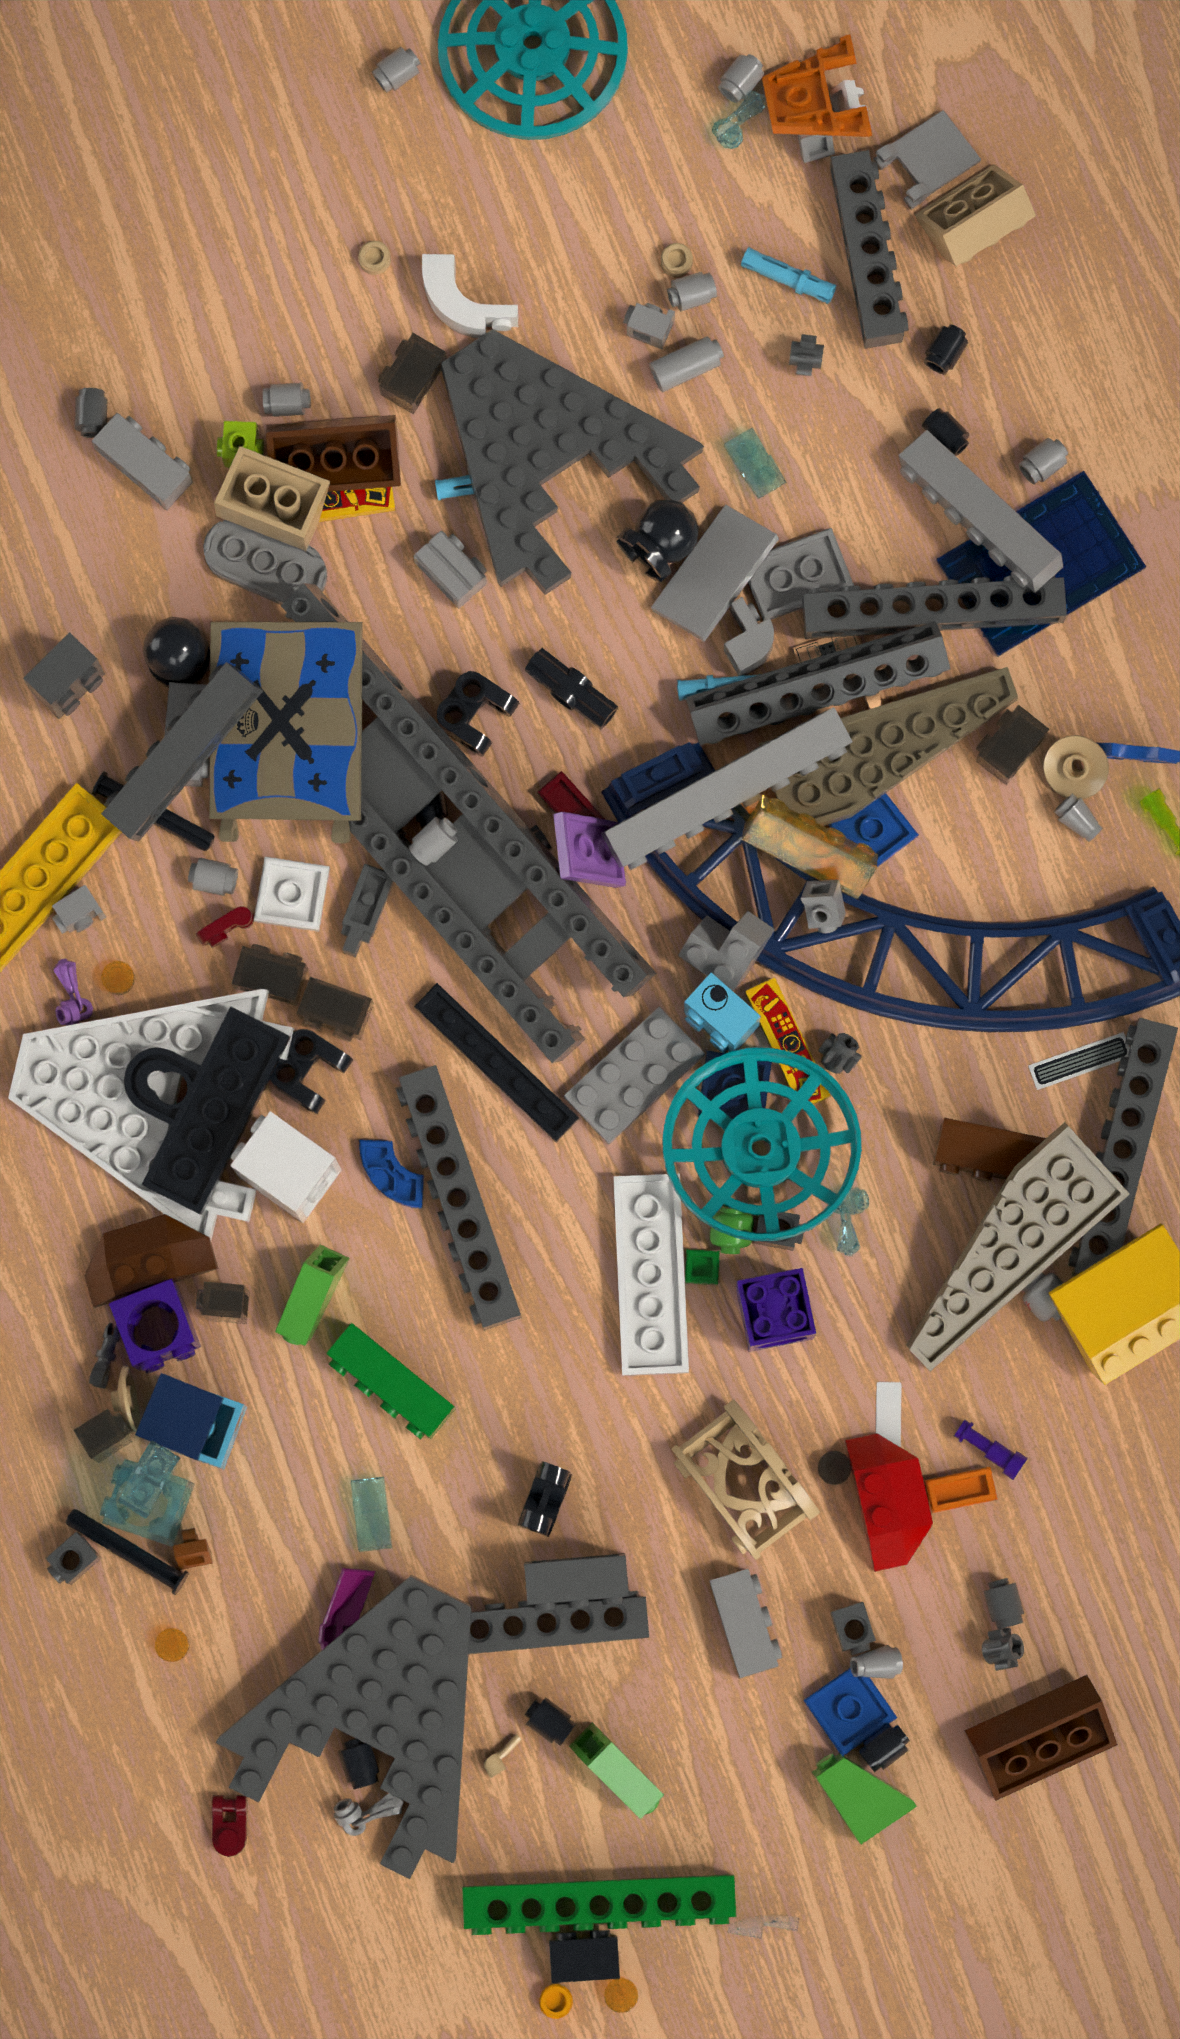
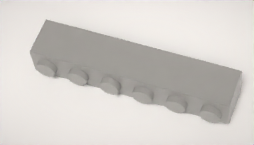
(980, 511)

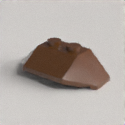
(145, 1256)

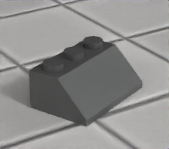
(576, 1581)

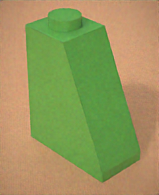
(311, 1295)
(616, 1771)
(860, 1796)

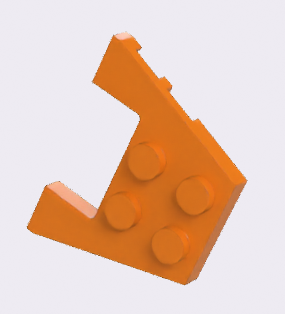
(801, 100)

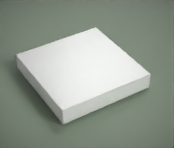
(291, 894)

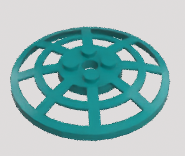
(532, 64)
(763, 1125)

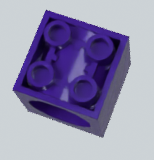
(775, 1309)
(128, 1313)

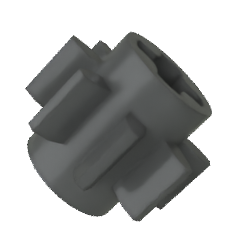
(806, 354)
(839, 1053)
(1003, 1649)

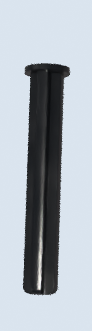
(168, 820)
(127, 1550)

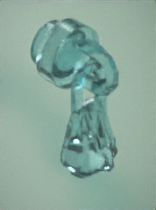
(730, 133)
(854, 1203)

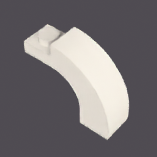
(454, 308)

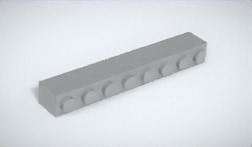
(726, 788)

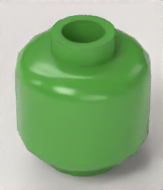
(736, 1220)

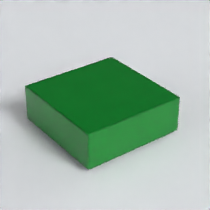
(702, 1267)

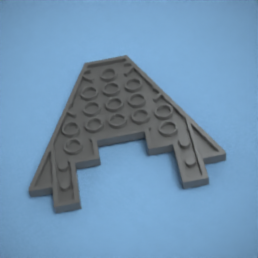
(531, 421)
(393, 1685)

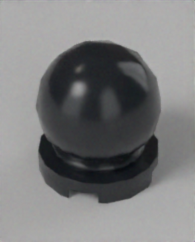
(662, 535)
(176, 651)

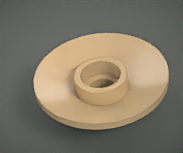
(1065, 777)
(126, 1399)

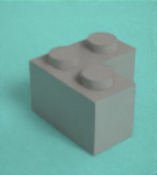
(726, 952)

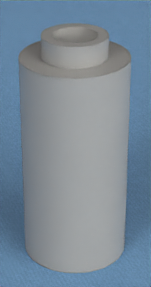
(686, 363)

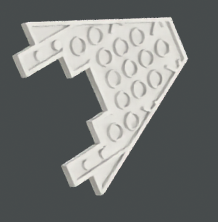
(76, 1089)

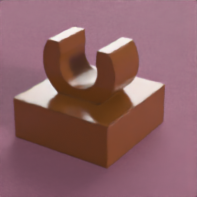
(192, 1551)

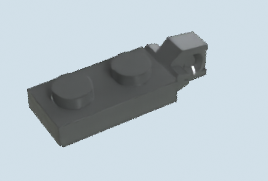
(365, 908)

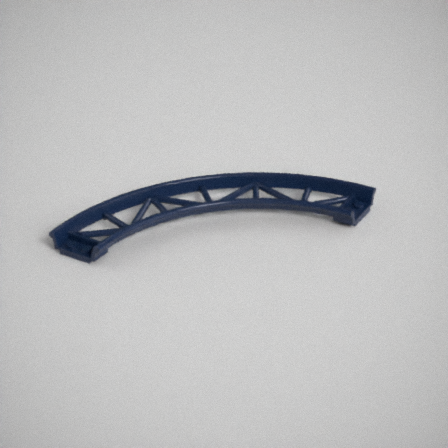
(1147, 912)

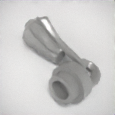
(349, 1812)

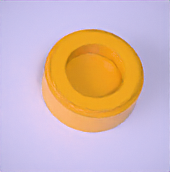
(556, 2001)

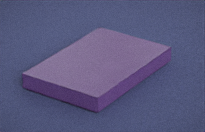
(584, 852)

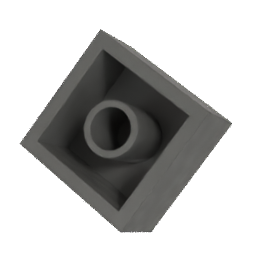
(65, 676)

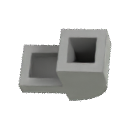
(755, 644)

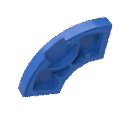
(1141, 753)
(389, 1175)

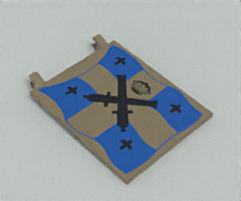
(302, 737)

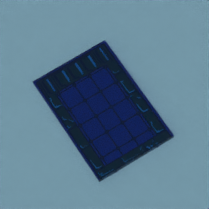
(1091, 547)

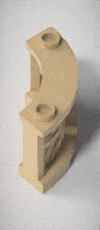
(742, 1434)

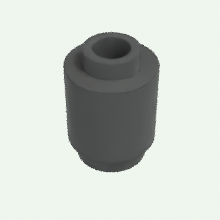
(90, 411)
(1004, 1603)

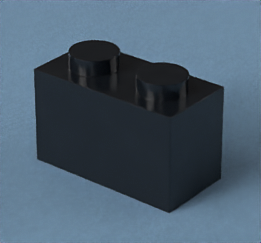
(584, 1958)

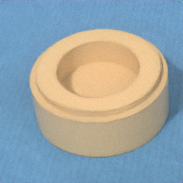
(374, 257)
(676, 260)

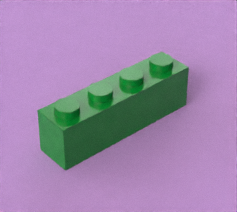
(390, 1381)

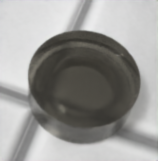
(834, 1468)

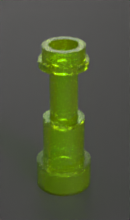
(1162, 815)

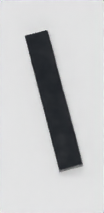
(496, 1062)

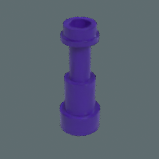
(995, 1452)

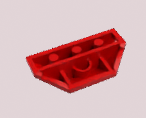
(889, 1499)

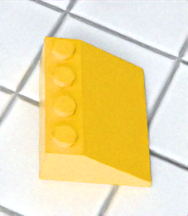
(1124, 1305)

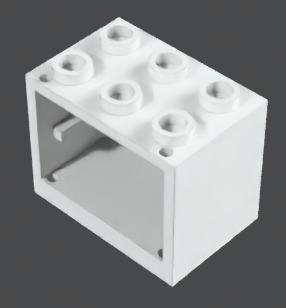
(285, 1166)

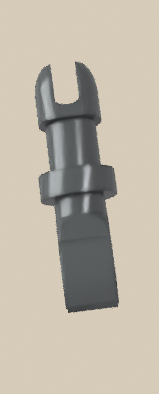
(101, 1370)

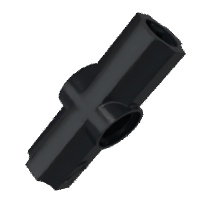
(571, 688)

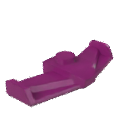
(345, 1603)

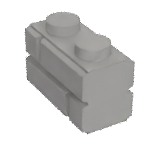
(451, 568)

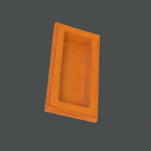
(961, 1489)

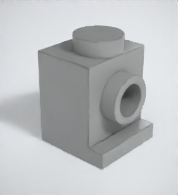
(649, 324)
(823, 905)
(77, 911)

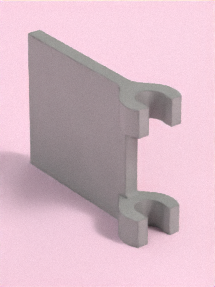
(931, 156)

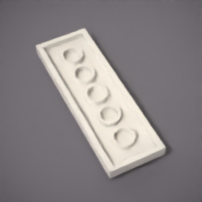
(650, 1276)

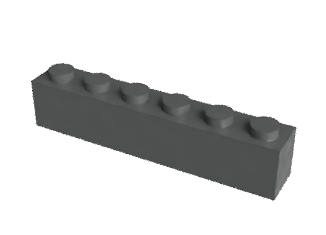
(181, 752)

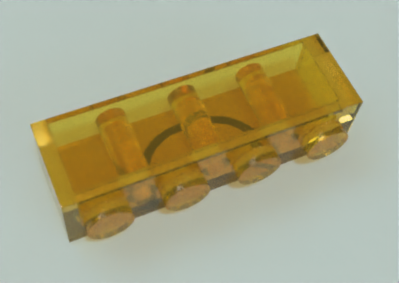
(810, 846)

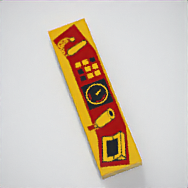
(357, 503)
(782, 1032)

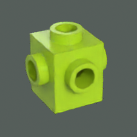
(235, 435)

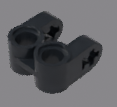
(469, 706)
(303, 1063)
(545, 1499)

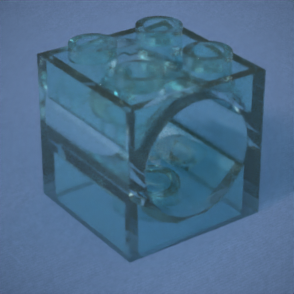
(161, 1530)

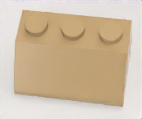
(976, 214)
(272, 498)

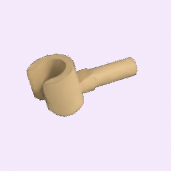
(494, 1764)

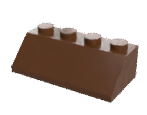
(343, 451)
(981, 1149)
(1041, 1737)

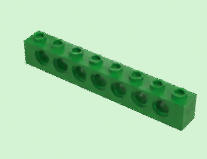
(719, 1887)

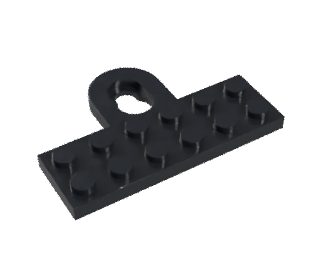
(215, 1108)

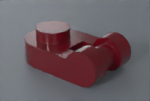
(216, 932)
(229, 1837)

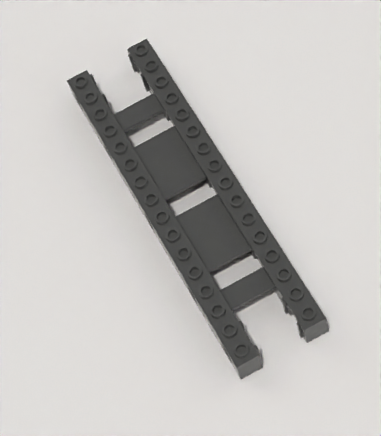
(492, 863)

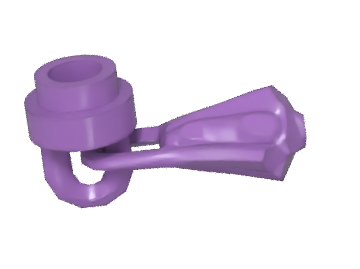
(69, 1010)

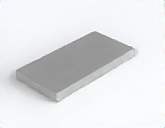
(715, 573)

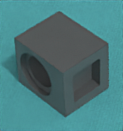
(792, 1221)
(86, 1553)
(858, 1613)

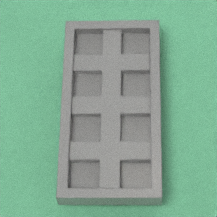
(634, 1075)

